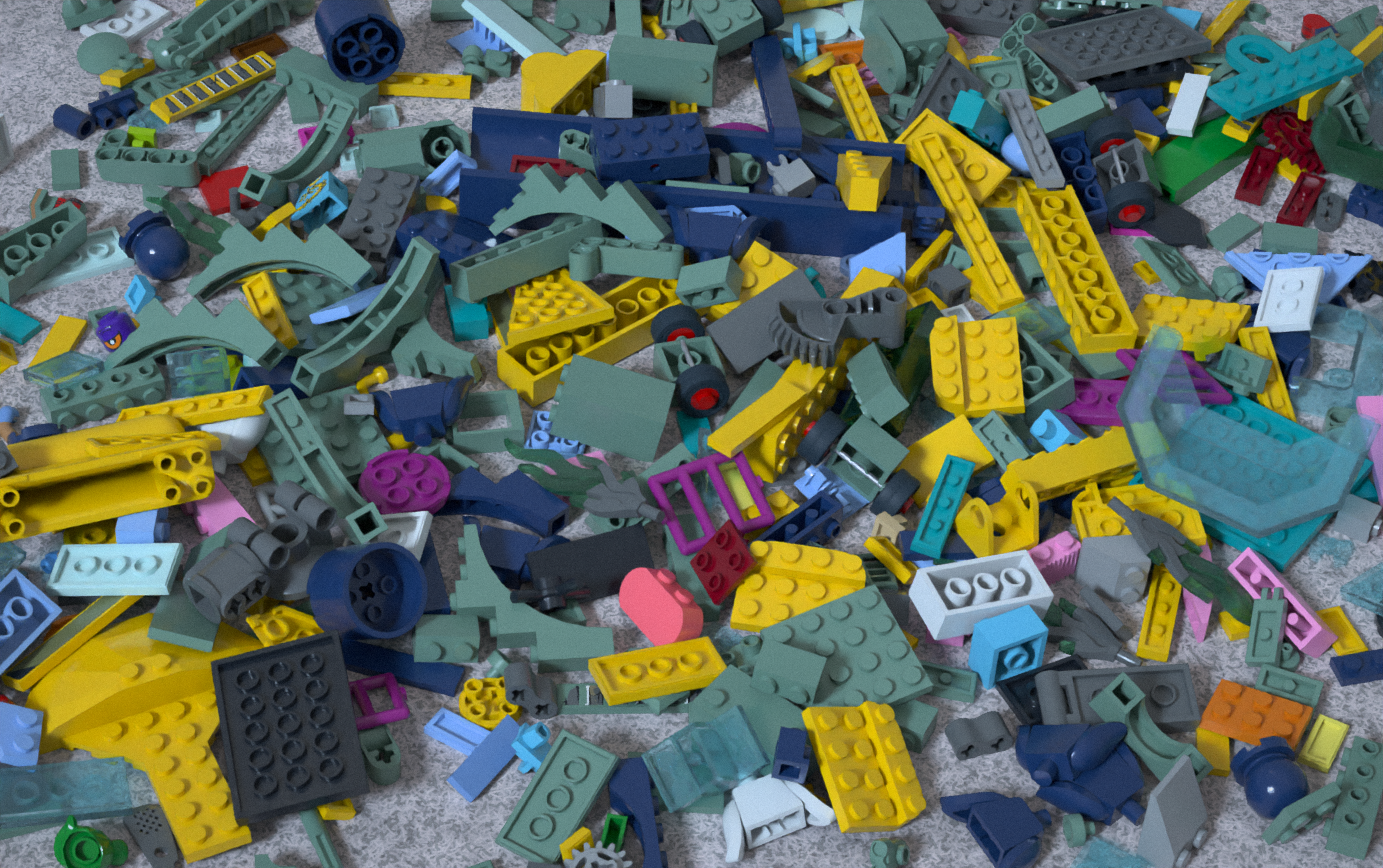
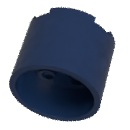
(360, 39)
(368, 591)

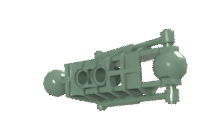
(218, 25)

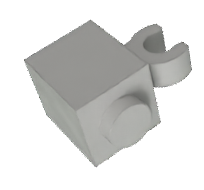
(792, 178)

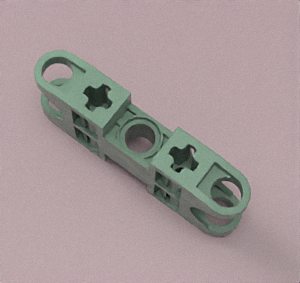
(1351, 29)

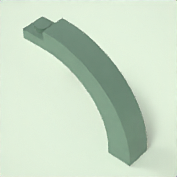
(311, 162)

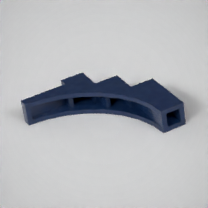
(927, 209)
(512, 499)

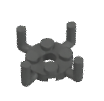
(256, 216)

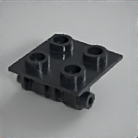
(1367, 281)

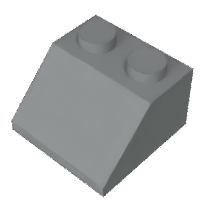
(1113, 568)

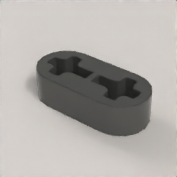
(1333, 212)

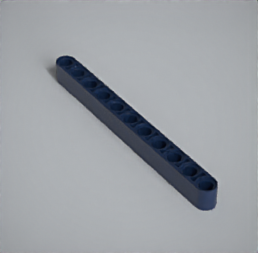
(776, 93)

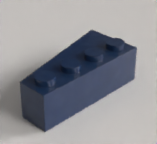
(1078, 171)

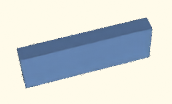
(485, 760)

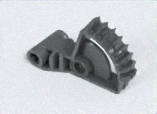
(832, 320)

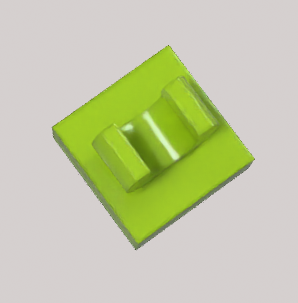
(142, 137)

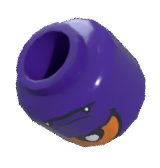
(114, 329)

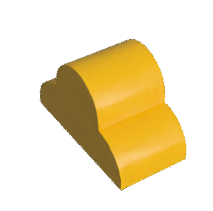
(561, 82)

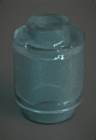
(145, 119)

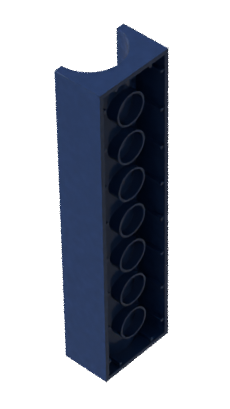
(793, 224)

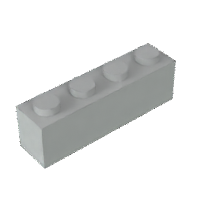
(613, 100)

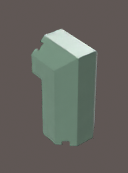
(410, 149)

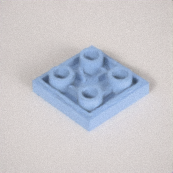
(540, 437)

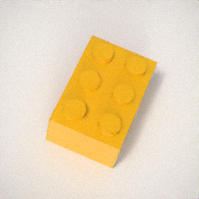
(760, 270)

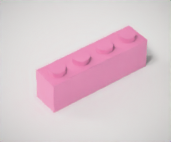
(215, 510)
(1302, 622)

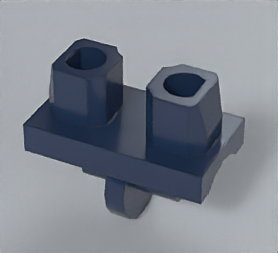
(111, 107)

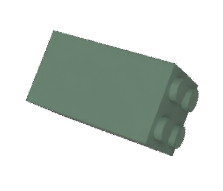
(913, 29)
(611, 408)

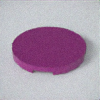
(405, 482)

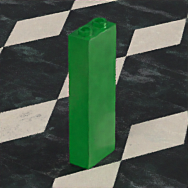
(1197, 161)

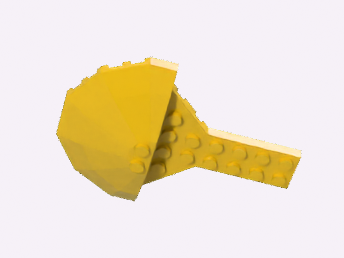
(159, 713)

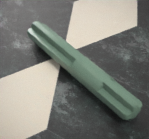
(320, 838)

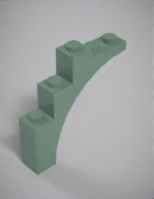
(618, 206)
(281, 249)
(194, 326)
(372, 332)
(424, 351)
(552, 643)

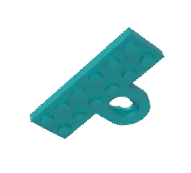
(1280, 80)

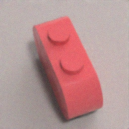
(660, 606)

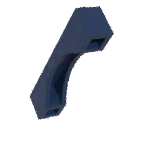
(631, 797)

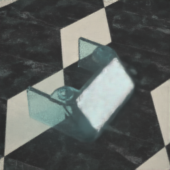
(1340, 385)

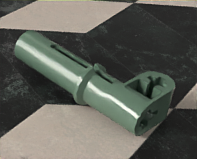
(375, 741)

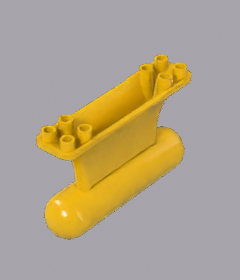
(69, 487)

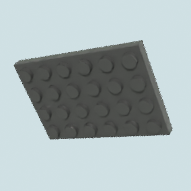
(1117, 43)

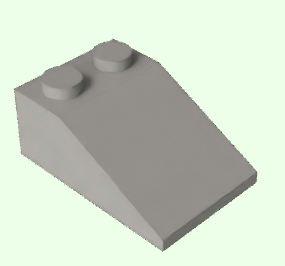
(1173, 819)

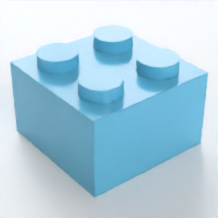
(1007, 645)

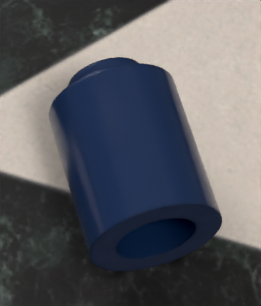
(73, 121)
(826, 192)

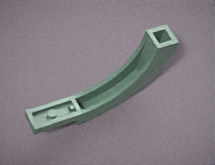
(355, 516)

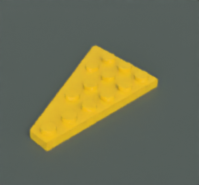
(554, 306)

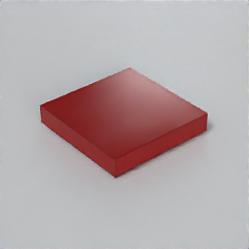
(216, 190)

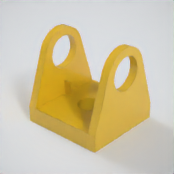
(1008, 517)

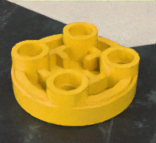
(485, 702)

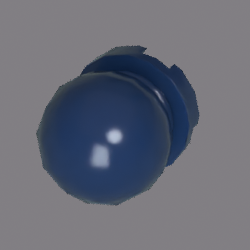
(156, 246)
(1270, 776)

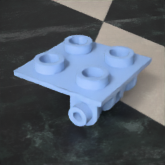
(481, 37)
(825, 480)

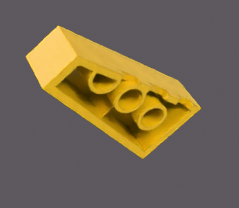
(863, 180)

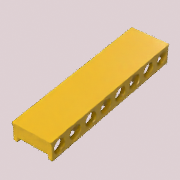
(1076, 271)

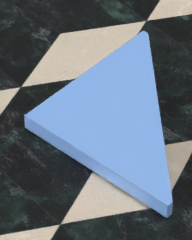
(1338, 268)

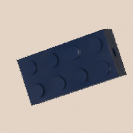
(649, 148)

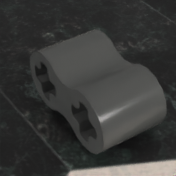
(530, 691)
(978, 735)

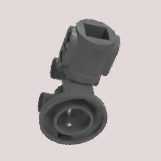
(263, 561)

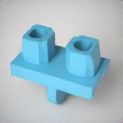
(802, 45)
(531, 746)

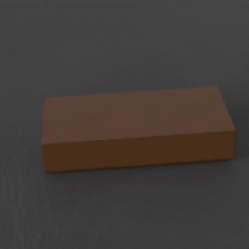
(270, 44)

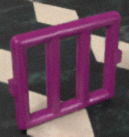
(1203, 379)
(710, 464)
(369, 716)

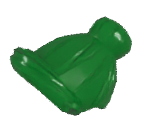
(87, 847)

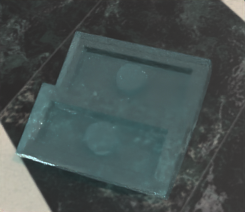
(705, 487)

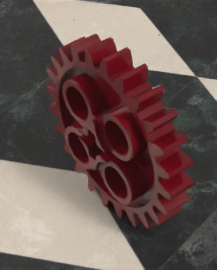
(1292, 138)

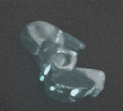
(1330, 546)

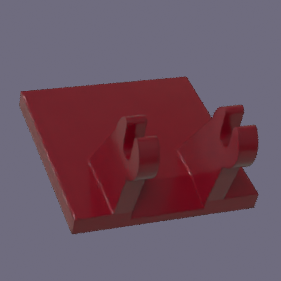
(723, 562)

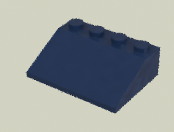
(448, 233)

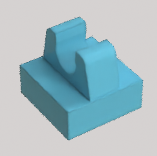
(140, 293)

